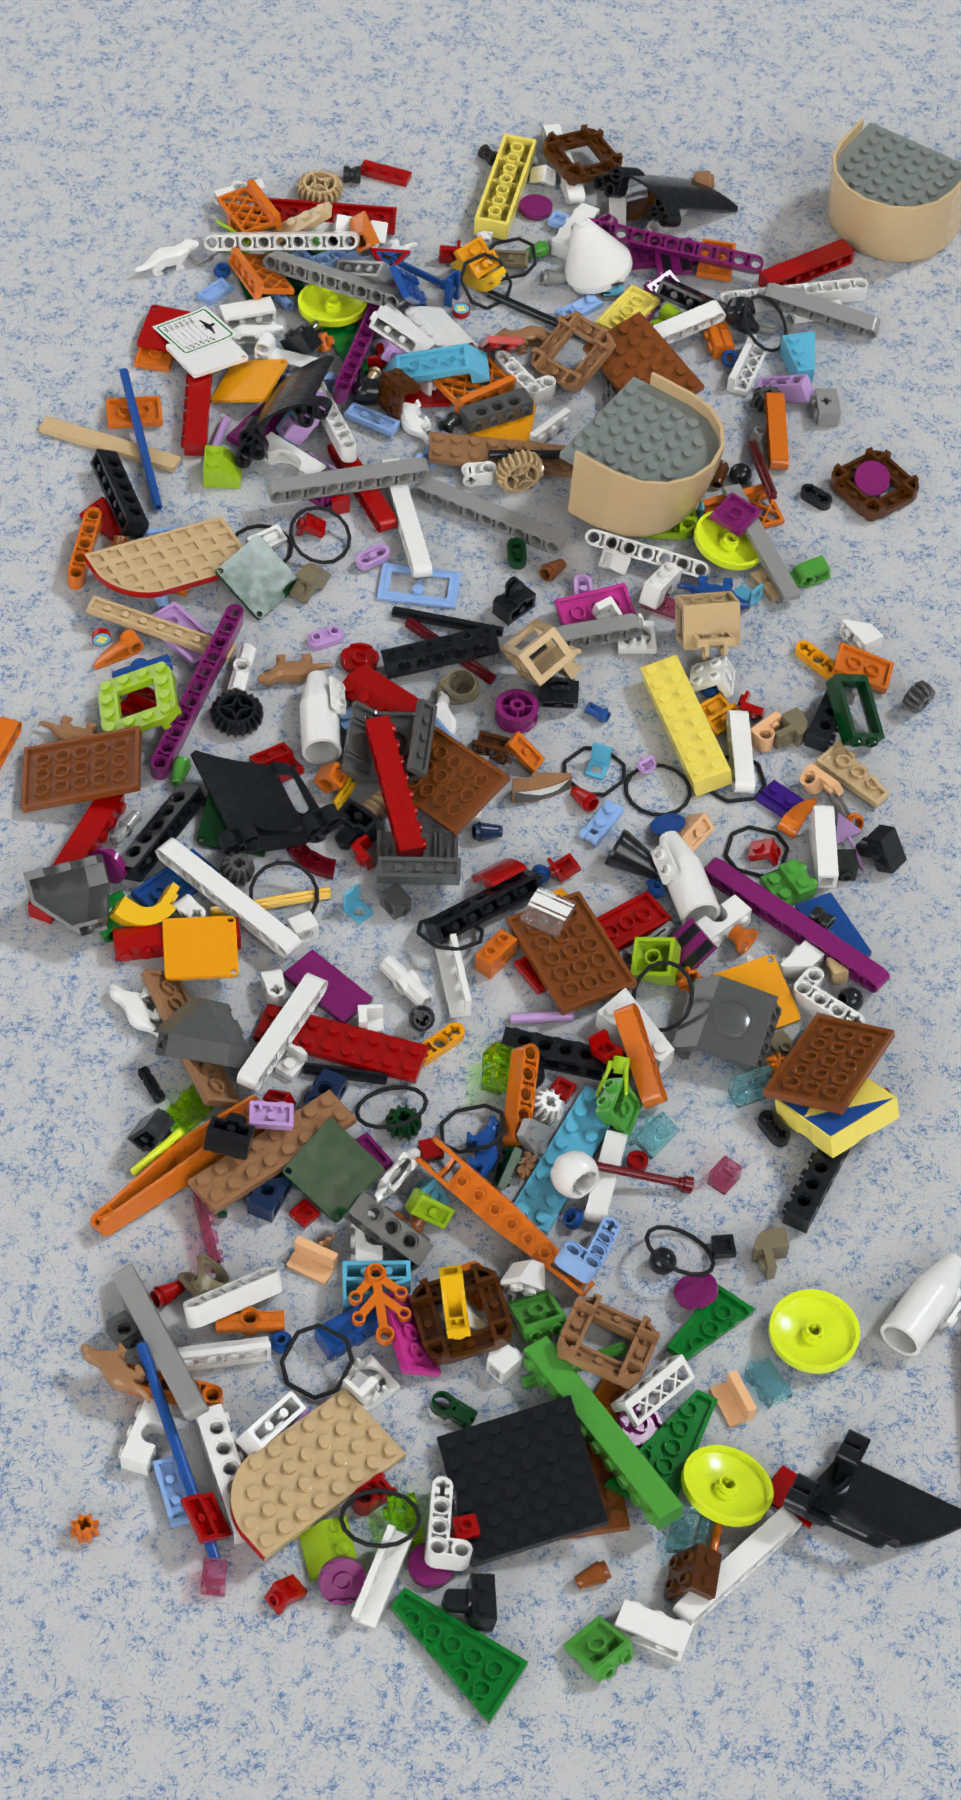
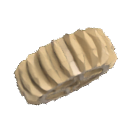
(320, 186)
(519, 471)

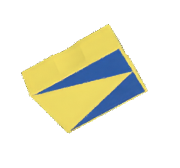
(835, 1132)

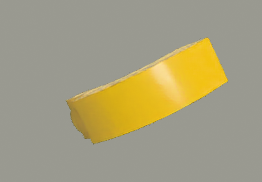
(484, 283)
(133, 915)
(454, 1302)

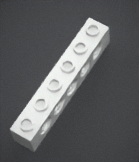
(219, 1463)

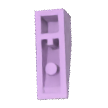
(795, 387)

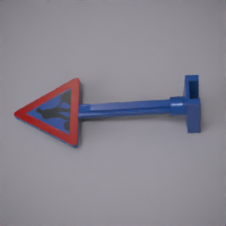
(450, 285)

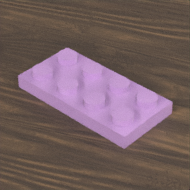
(177, 615)

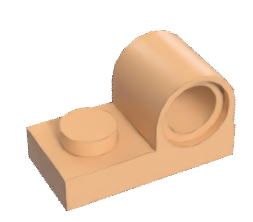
(763, 733)
(821, 781)

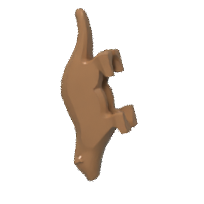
(532, 336)
(291, 670)
(67, 730)
(115, 1369)

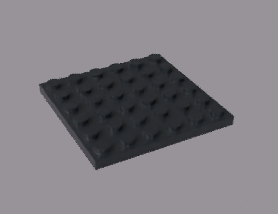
(523, 1480)

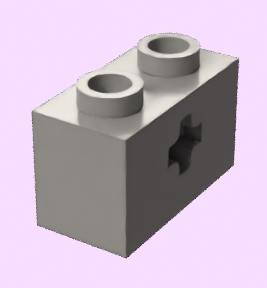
(826, 407)

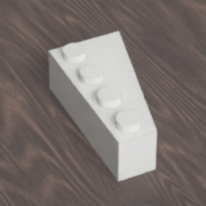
(605, 1019)

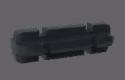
(151, 1084)

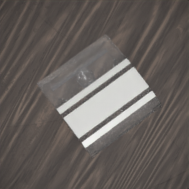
(548, 911)

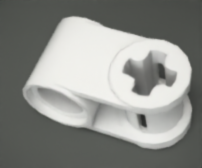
(481, 473)
(188, 907)
(273, 987)

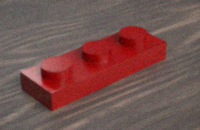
(385, 173)

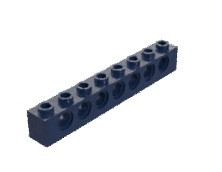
(267, 1206)

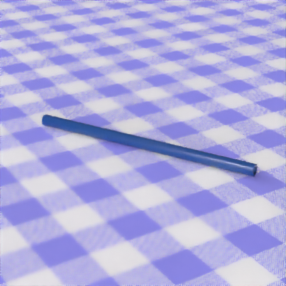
(140, 438)
(171, 1431)

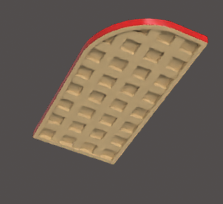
(165, 560)
(308, 1473)

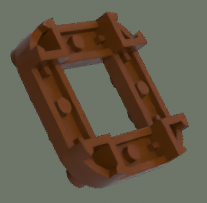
(574, 173)
(873, 508)
(481, 1341)

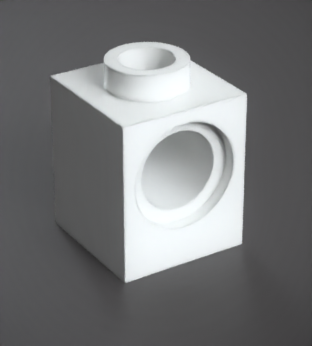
(304, 926)

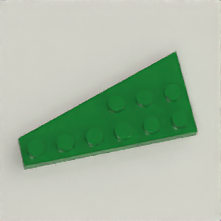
(675, 1441)
(471, 1660)

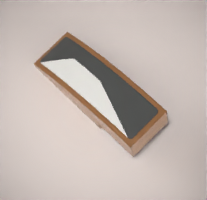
(539, 786)

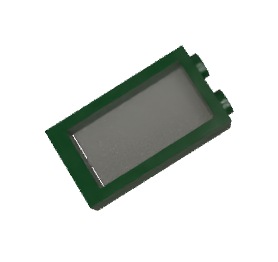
(855, 710)

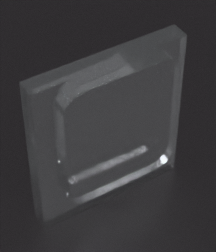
(201, 255)

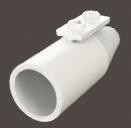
(320, 718)
(685, 878)
(926, 1306)

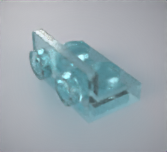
(749, 1086)
(655, 1134)
(768, 1382)
(687, 1531)

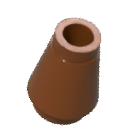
(551, 570)
(593, 1575)

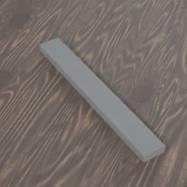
(767, 553)

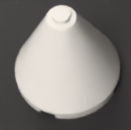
(595, 258)

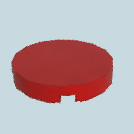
(358, 655)

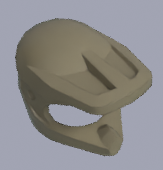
(460, 688)
(203, 1281)

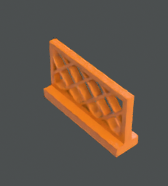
(261, 204)
(253, 275)
(482, 392)
(754, 495)

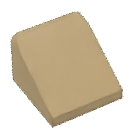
(836, 972)

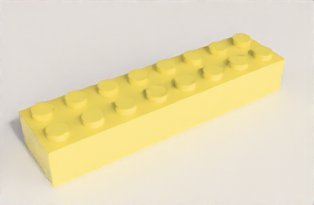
(505, 186)
(686, 725)

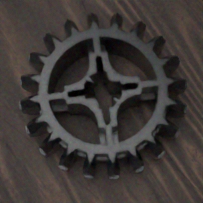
(248, 715)

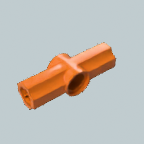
(263, 1321)

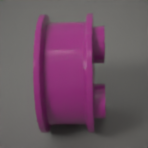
(516, 711)

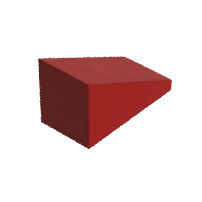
(276, 1096)

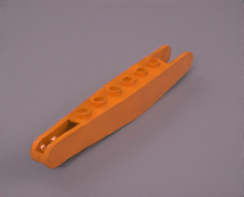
(163, 1176)
(500, 1213)

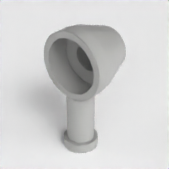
(760, 436)

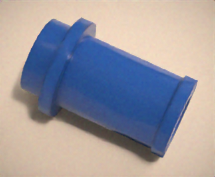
(601, 714)

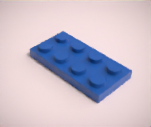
(408, 286)

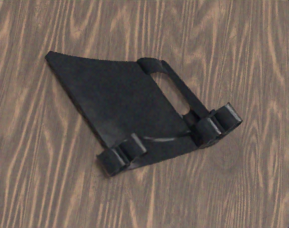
(670, 193)
(292, 394)
(258, 807)
(870, 1502)

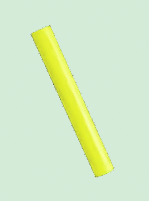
(157, 1151)

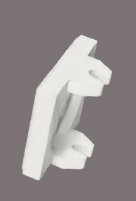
(641, 646)
(391, 1385)

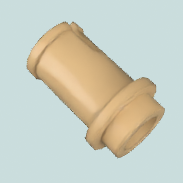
(374, 372)

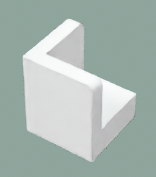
(543, 174)
(614, 561)
(606, 608)
(371, 1017)
(362, 1387)

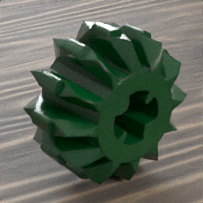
(399, 1115)

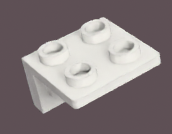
(712, 673)

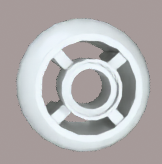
(574, 1174)

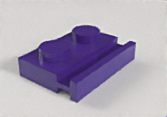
(778, 798)

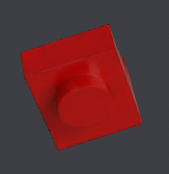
(446, 253)
(376, 360)
(312, 525)
(754, 711)
(359, 849)
(763, 850)
(563, 868)
(603, 1047)
(465, 1527)
(284, 1593)

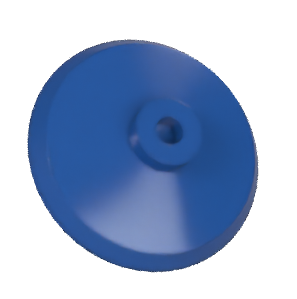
(667, 823)

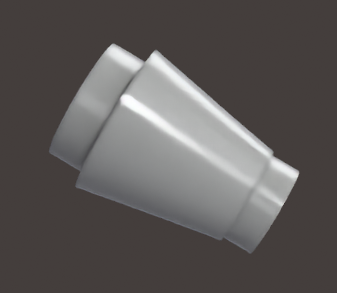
(551, 277)

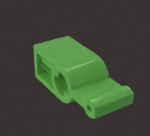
(811, 572)

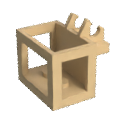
(707, 622)
(546, 663)

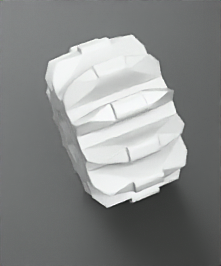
(547, 1106)

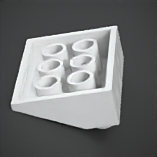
(437, 325)

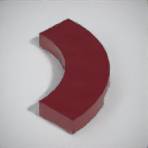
(313, 861)

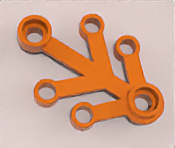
(379, 1301)

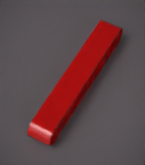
(370, 500)

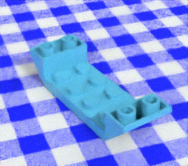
(443, 363)

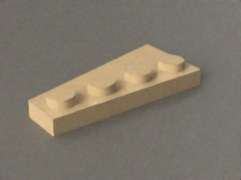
(305, 220)
(852, 774)

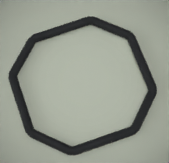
(524, 241)
(465, 288)
(612, 755)
(746, 798)
(756, 829)
(449, 947)
(483, 1147)
(289, 1347)

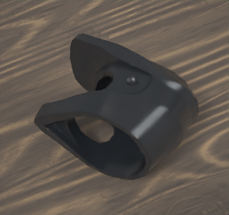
(734, 315)
(366, 389)

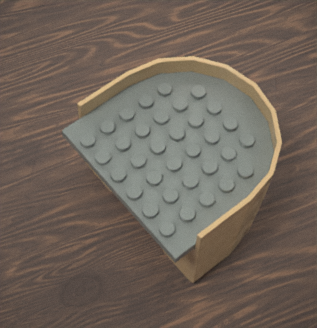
(893, 195)
(644, 459)

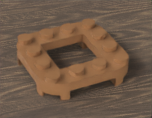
(568, 325)
(640, 1332)

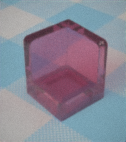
(724, 1175)
(214, 1577)

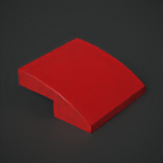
(138, 701)
(277, 753)
(499, 872)
(206, 1517)

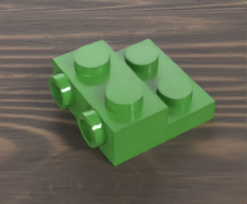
(790, 883)
(616, 1108)
(537, 1316)
(600, 1649)

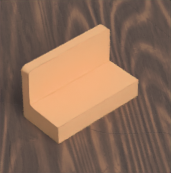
(696, 829)
(312, 1260)
(734, 1400)

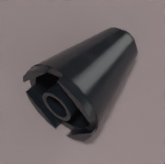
(632, 857)

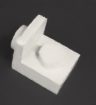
(292, 1063)

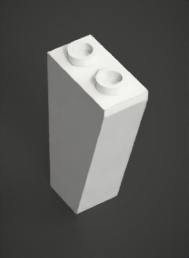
(399, 329)
(824, 846)

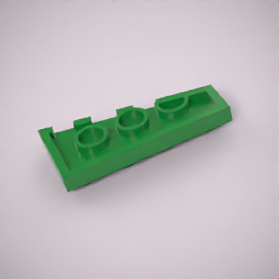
(343, 340)
(709, 1324)

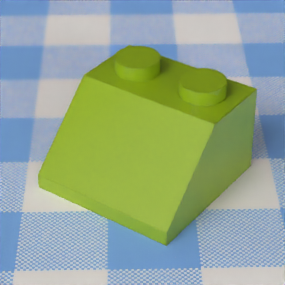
(220, 468)
(653, 949)
(324, 1543)

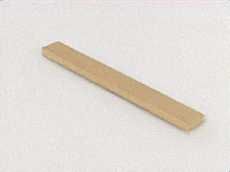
(98, 440)
(151, 625)

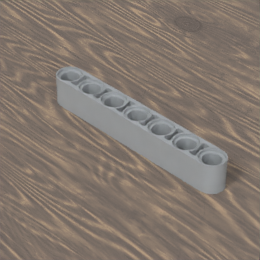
(822, 310)

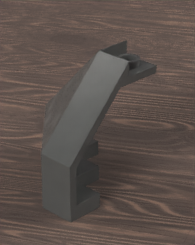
(73, 893)
(203, 1033)

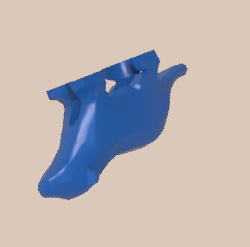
(705, 587)
(485, 1159)

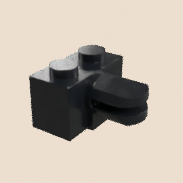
(302, 339)
(514, 601)
(559, 693)
(356, 823)
(884, 848)
(152, 1130)
(229, 1136)
(475, 1601)

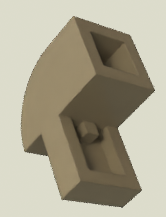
(309, 578)
(792, 729)
(768, 1247)

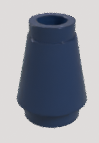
(486, 831)

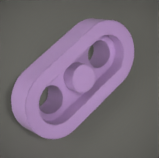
(372, 557)
(582, 583)
(325, 638)

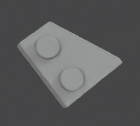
(534, 1137)

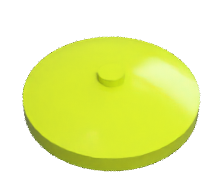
(329, 307)
(723, 546)
(814, 1331)
(727, 1485)

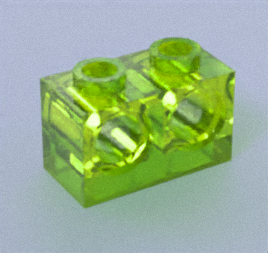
(496, 1068)
(404, 1520)

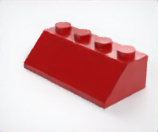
(377, 691)

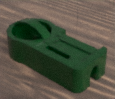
(458, 1412)

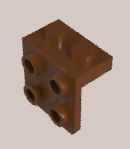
(639, 207)
(392, 391)
(492, 746)
(694, 1571)

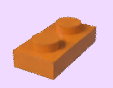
(524, 752)

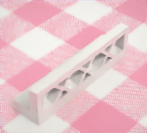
(741, 367)
(454, 980)
(226, 1353)
(648, 1384)
(380, 1579)

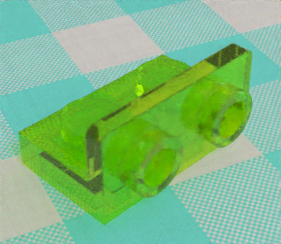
(188, 1110)

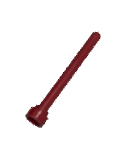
(684, 1184)

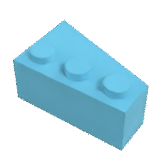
(799, 353)
(353, 1276)

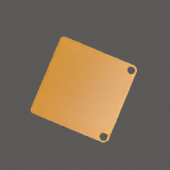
(249, 381)
(513, 430)
(200, 948)
(767, 978)

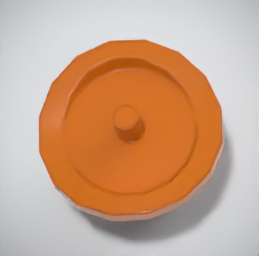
(742, 938)

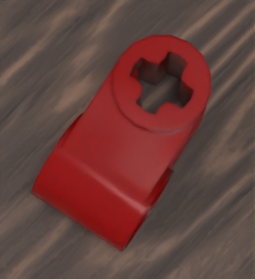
(375, 1500)

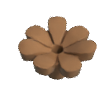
(526, 1165)
(325, 1242)

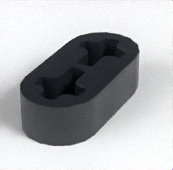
(816, 497)
(776, 1127)

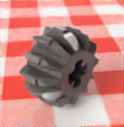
(759, 396)
(918, 696)
(237, 868)

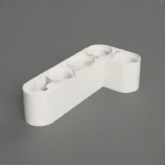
(266, 349)
(539, 389)
(813, 1000)
(448, 1548)

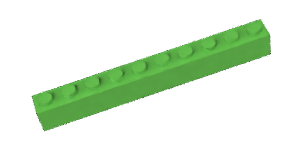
(605, 1435)

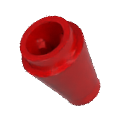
(587, 800)
(166, 1293)

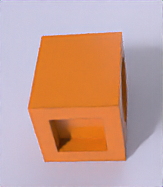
(330, 778)

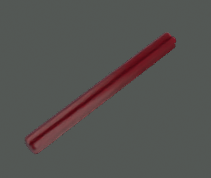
(762, 470)
(471, 665)

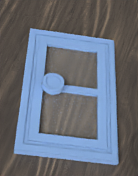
(434, 591)

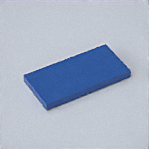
(151, 890)
(842, 927)

